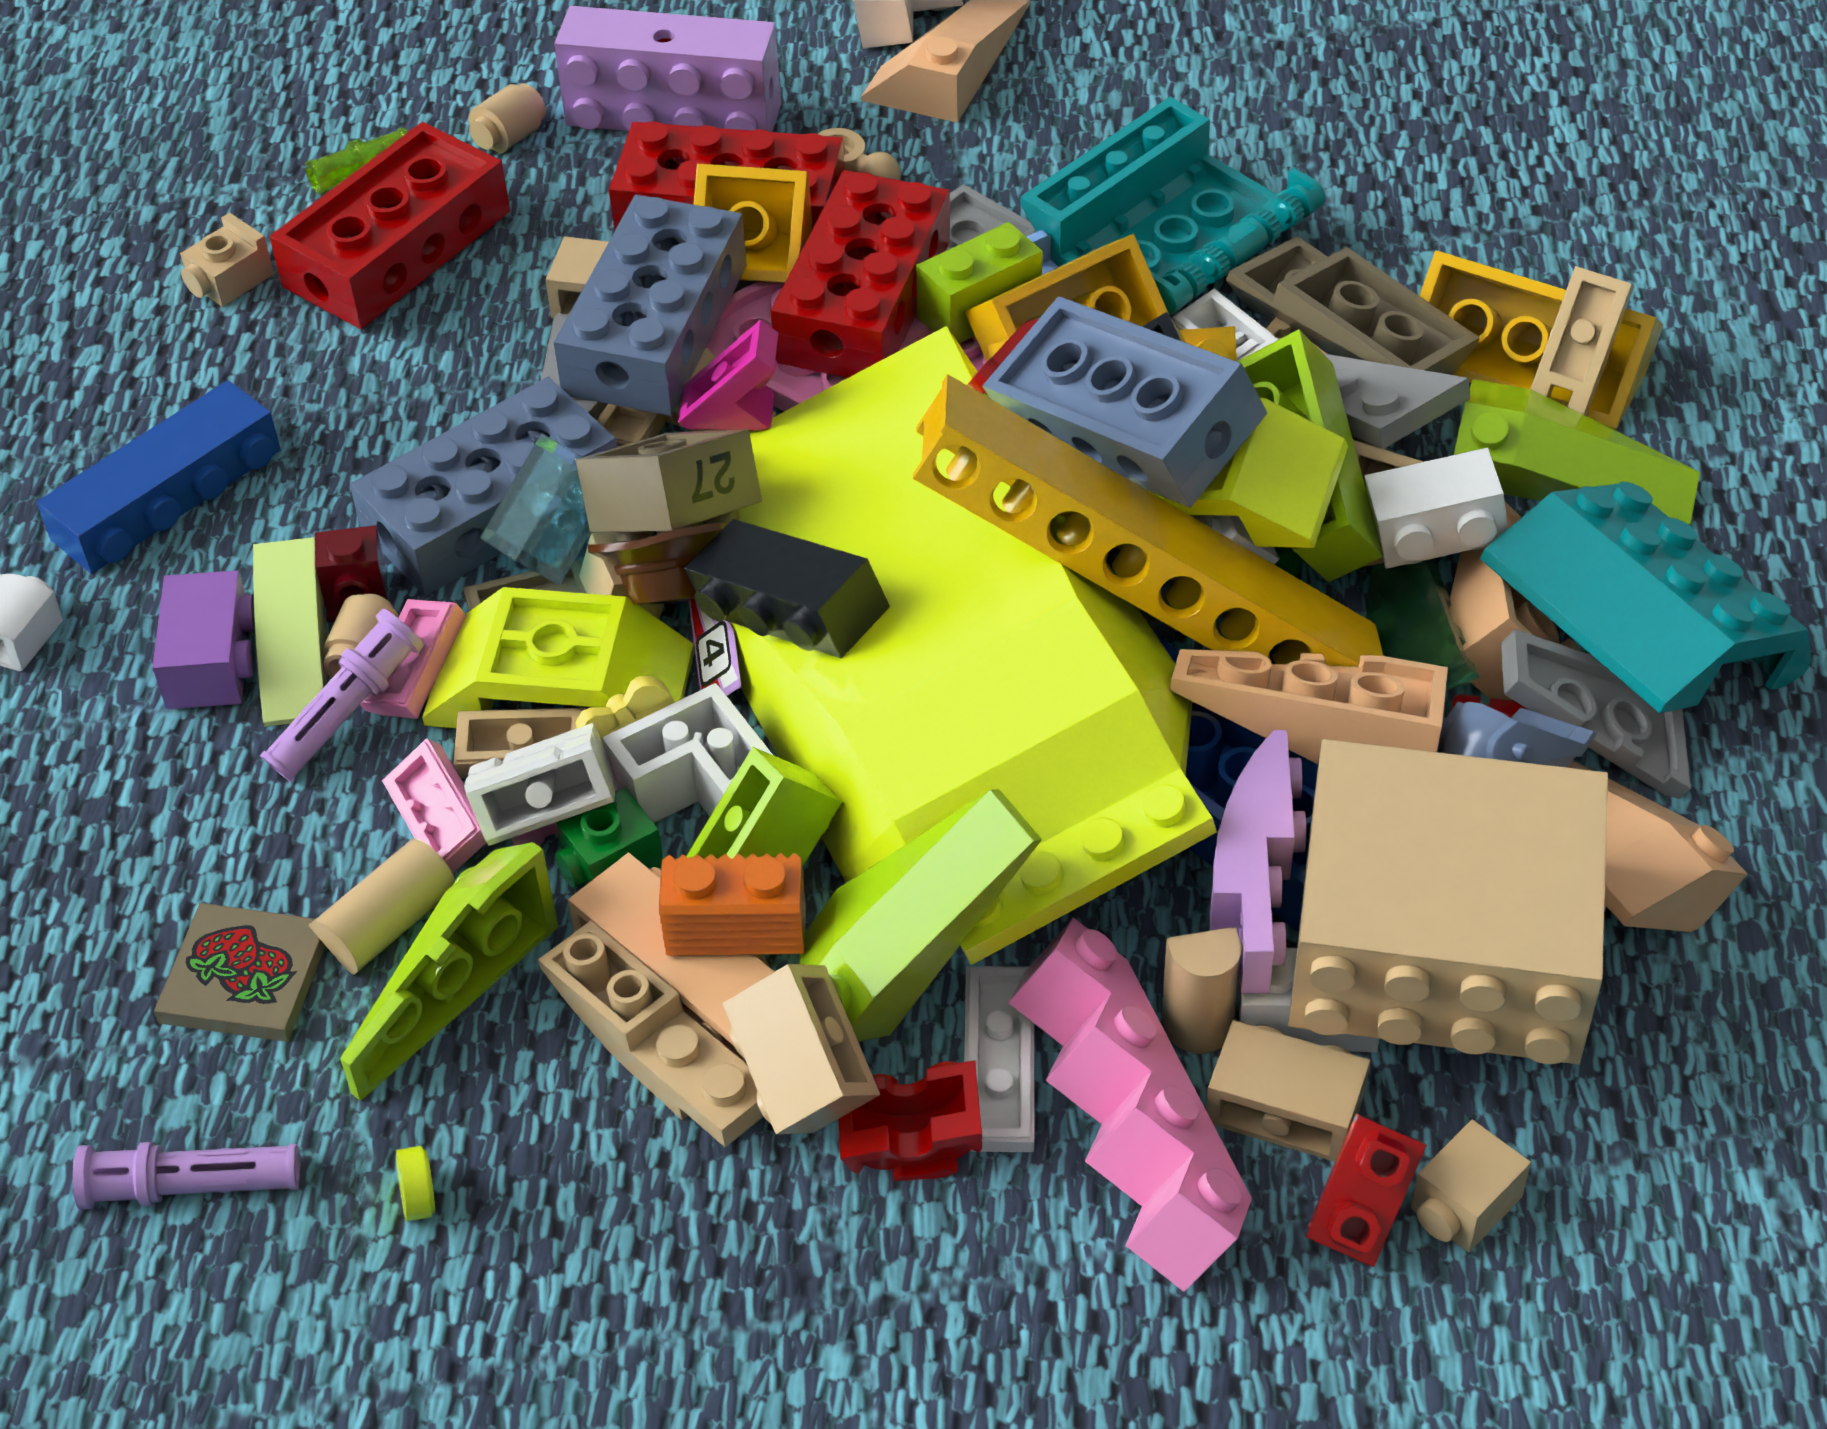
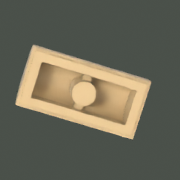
(498, 732)
(384, 905)
(1201, 988)

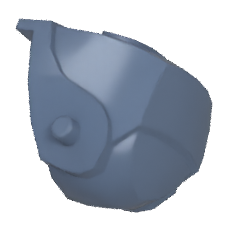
(1525, 737)

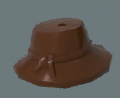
(655, 565)

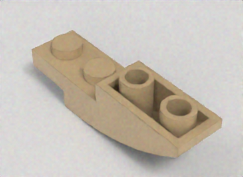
(651, 1034)

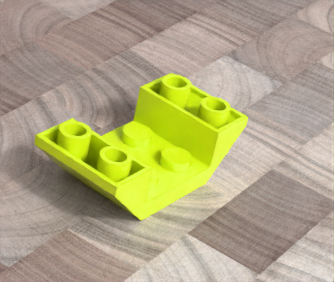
(1277, 480)
(554, 652)

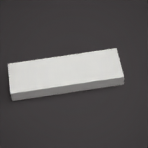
(1003, 1052)

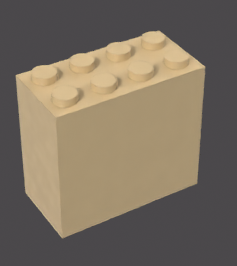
(1452, 902)

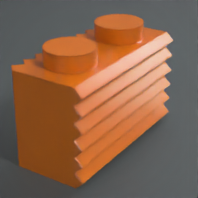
(732, 905)

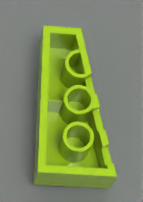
(1305, 382)

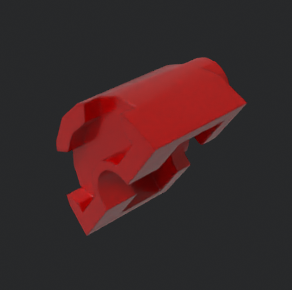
(916, 1125)

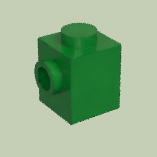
(603, 836)

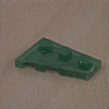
(1415, 619)

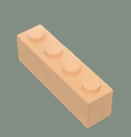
(627, 908)

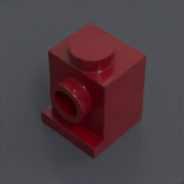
(349, 565)

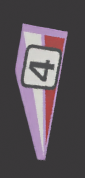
(714, 651)

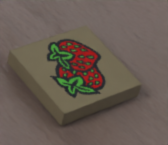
(241, 973)

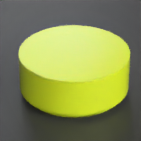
(415, 1183)

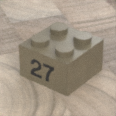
(669, 482)

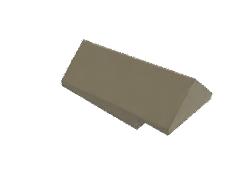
(1351, 308)

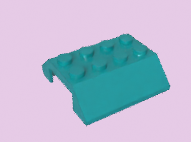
(1177, 200)
(1645, 594)

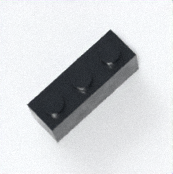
(787, 588)

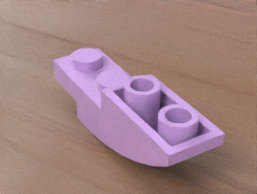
(1256, 855)

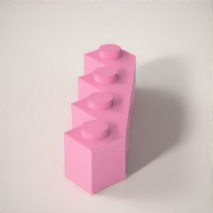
(1129, 1079)

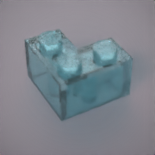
(542, 513)

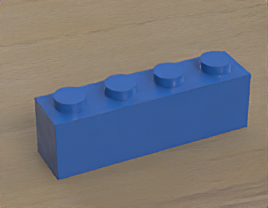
(159, 476)

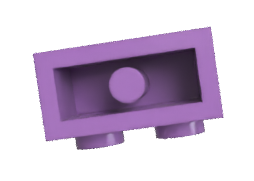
(203, 640)

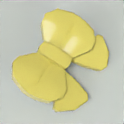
(641, 699)

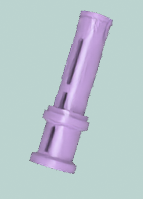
(361, 673)
(151, 1173)

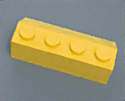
(1514, 326)

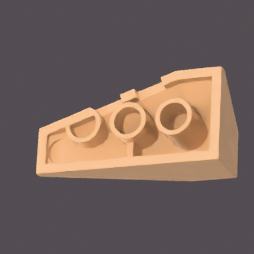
(948, 62)
(1488, 612)
(1372, 704)
(1662, 865)

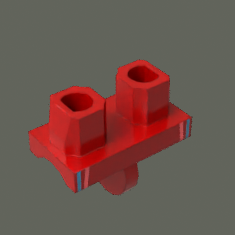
(1365, 1190)

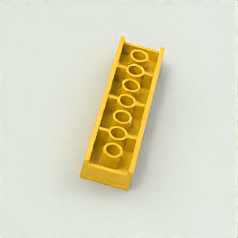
(1153, 536)

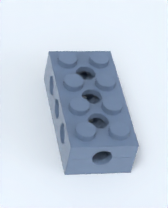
(651, 304)
(1130, 398)
(445, 492)

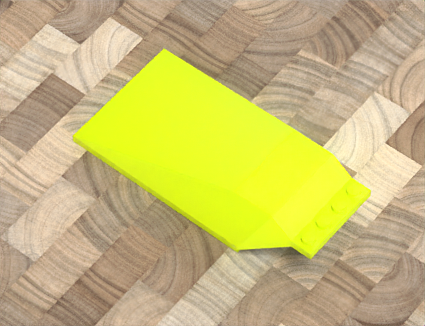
(975, 674)

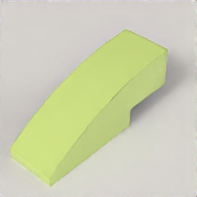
(288, 628)

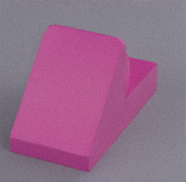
(733, 386)

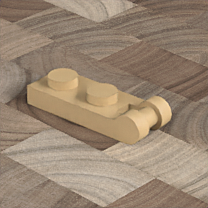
(1582, 337)

